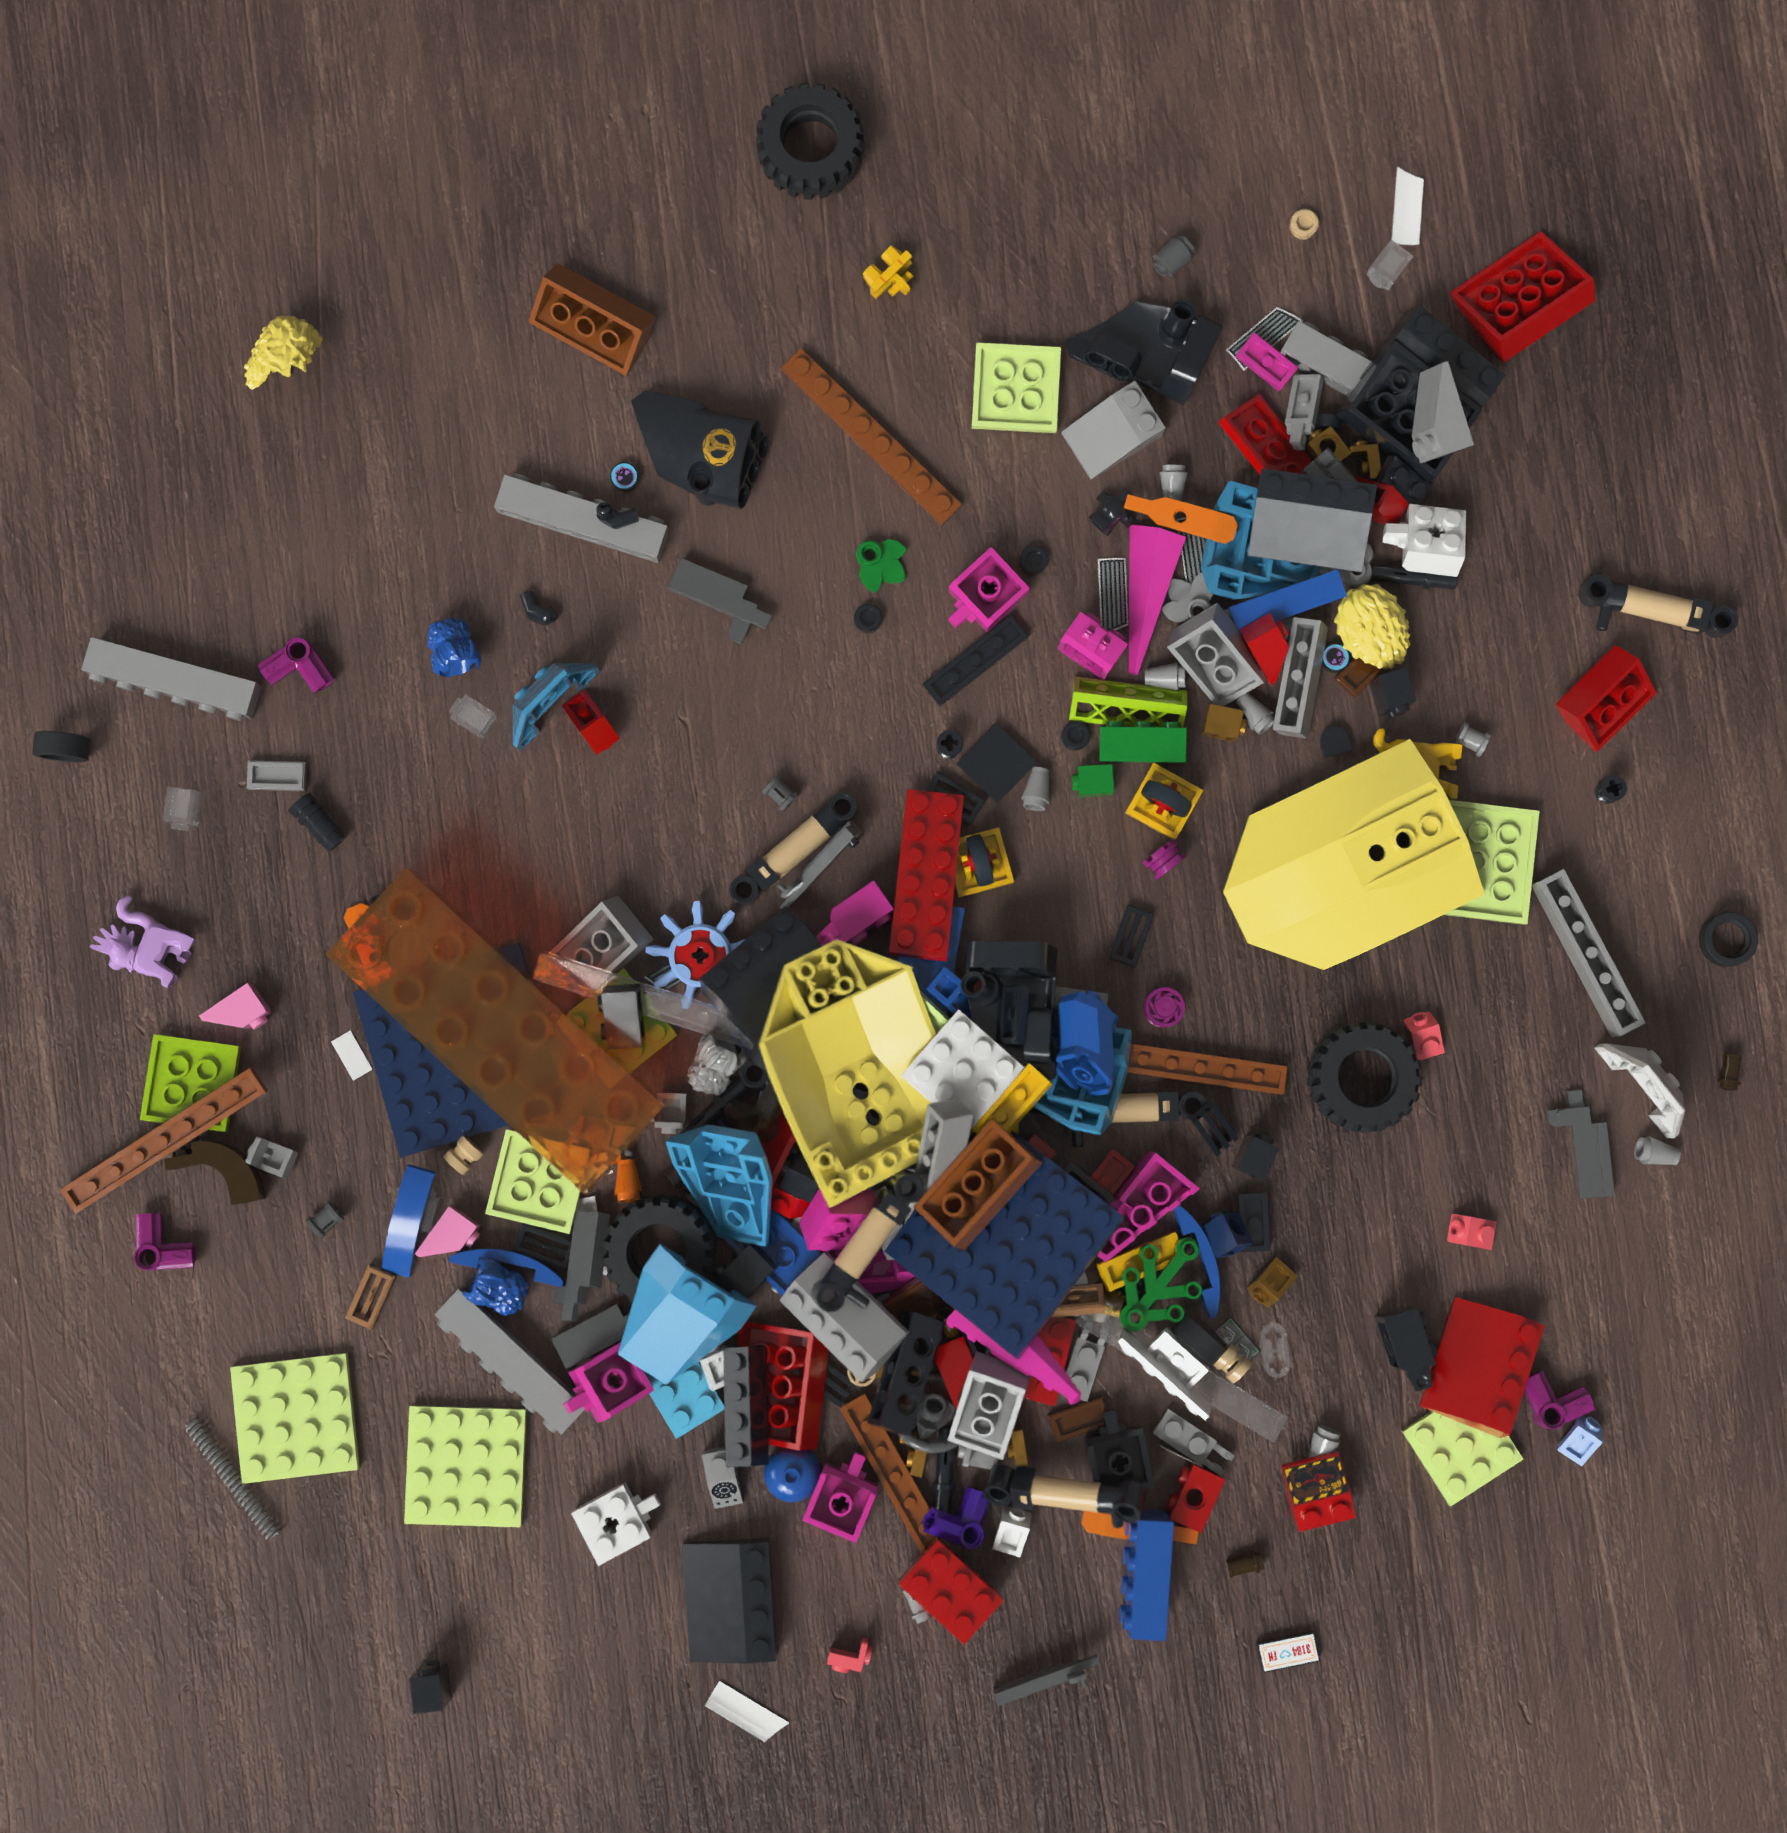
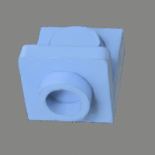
(1581, 1440)

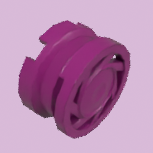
(1164, 859)
(1163, 1007)

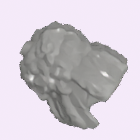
(714, 1065)

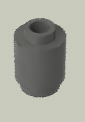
(1173, 256)

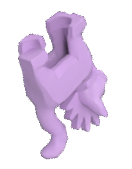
(152, 950)

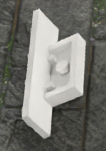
(1173, 1364)

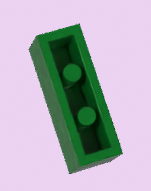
(1143, 743)

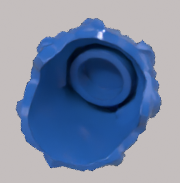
(452, 647)
(497, 1288)

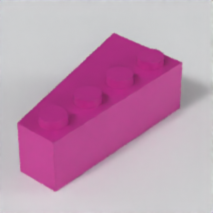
(1146, 1196)

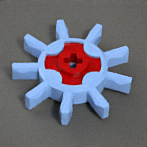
(687, 942)

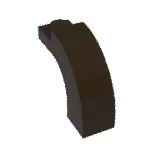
(241, 1178)

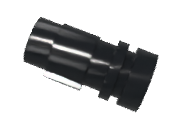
(319, 824)

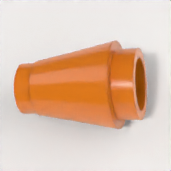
(627, 1182)

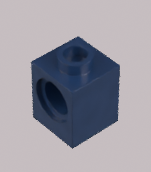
(1227, 1234)

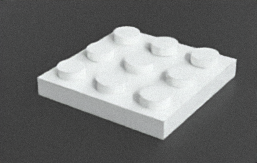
(964, 1066)

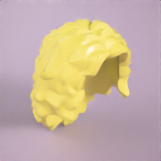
(280, 345)
(1373, 626)

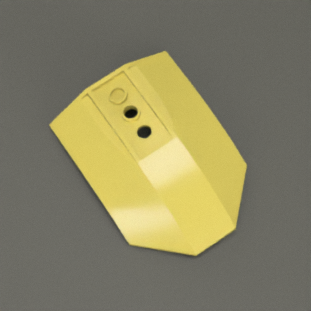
(1307, 873)
(841, 1023)

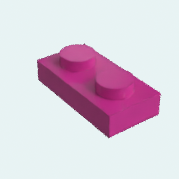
(1266, 362)

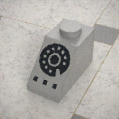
(721, 1480)

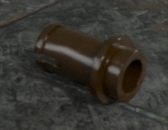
(1730, 1072)
(1114, 1299)
(950, 1334)
(1245, 1564)

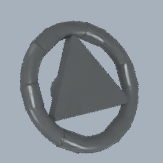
(932, 1415)

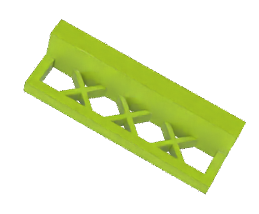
(1136, 697)

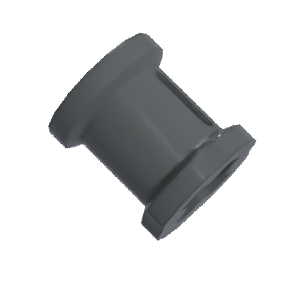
(771, 790)
(324, 1219)

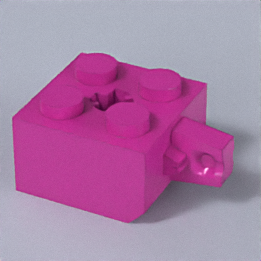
(986, 608)
(1093, 645)
(857, 916)
(834, 1226)
(595, 1393)
(846, 1482)

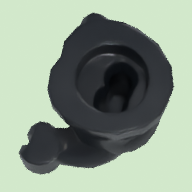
(1111, 512)

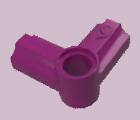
(285, 662)
(150, 1237)
(1564, 1407)

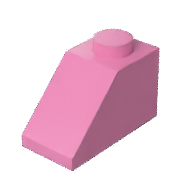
(240, 1009)
(450, 1234)

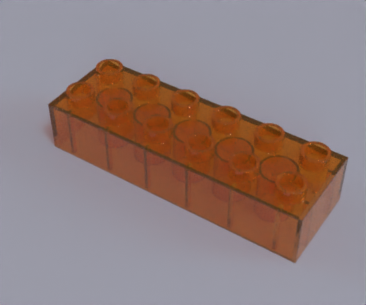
(498, 1030)

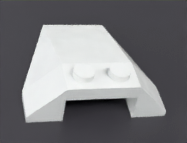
(1658, 1084)

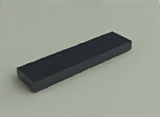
(975, 660)

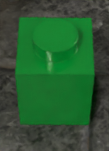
(1093, 781)

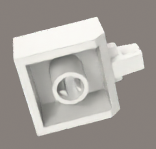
(1430, 539)
(629, 1512)

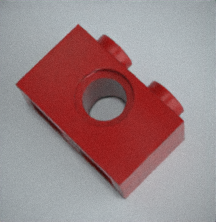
(1194, 1514)

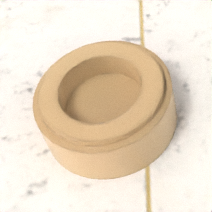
(1304, 224)

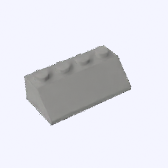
(854, 1335)

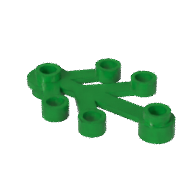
(1156, 1287)

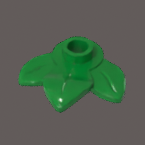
(884, 566)

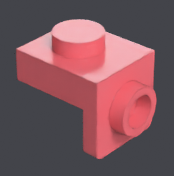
(1424, 1035)
(1471, 1231)
(845, 1660)

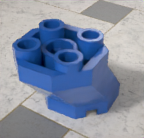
(1086, 1043)

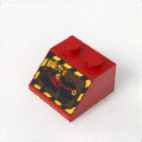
(1318, 1491)

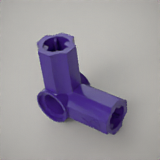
(953, 1527)

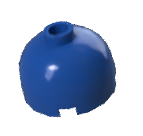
(792, 1474)

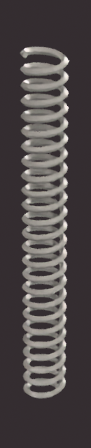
(271, 1531)

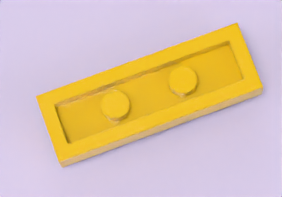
(1016, 1100)
(1111, 1270)

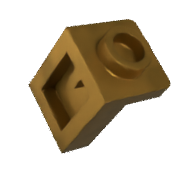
(1370, 464)
(1272, 1283)
(1016, 1448)
(915, 1459)

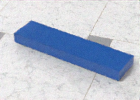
(1290, 600)

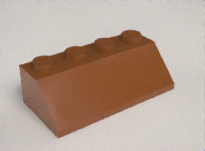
(591, 319)
(977, 1185)

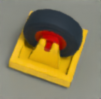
(1164, 801)
(982, 863)

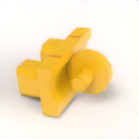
(898, 264)

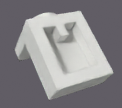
(713, 1367)
(1012, 1531)

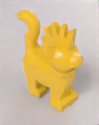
(1433, 754)

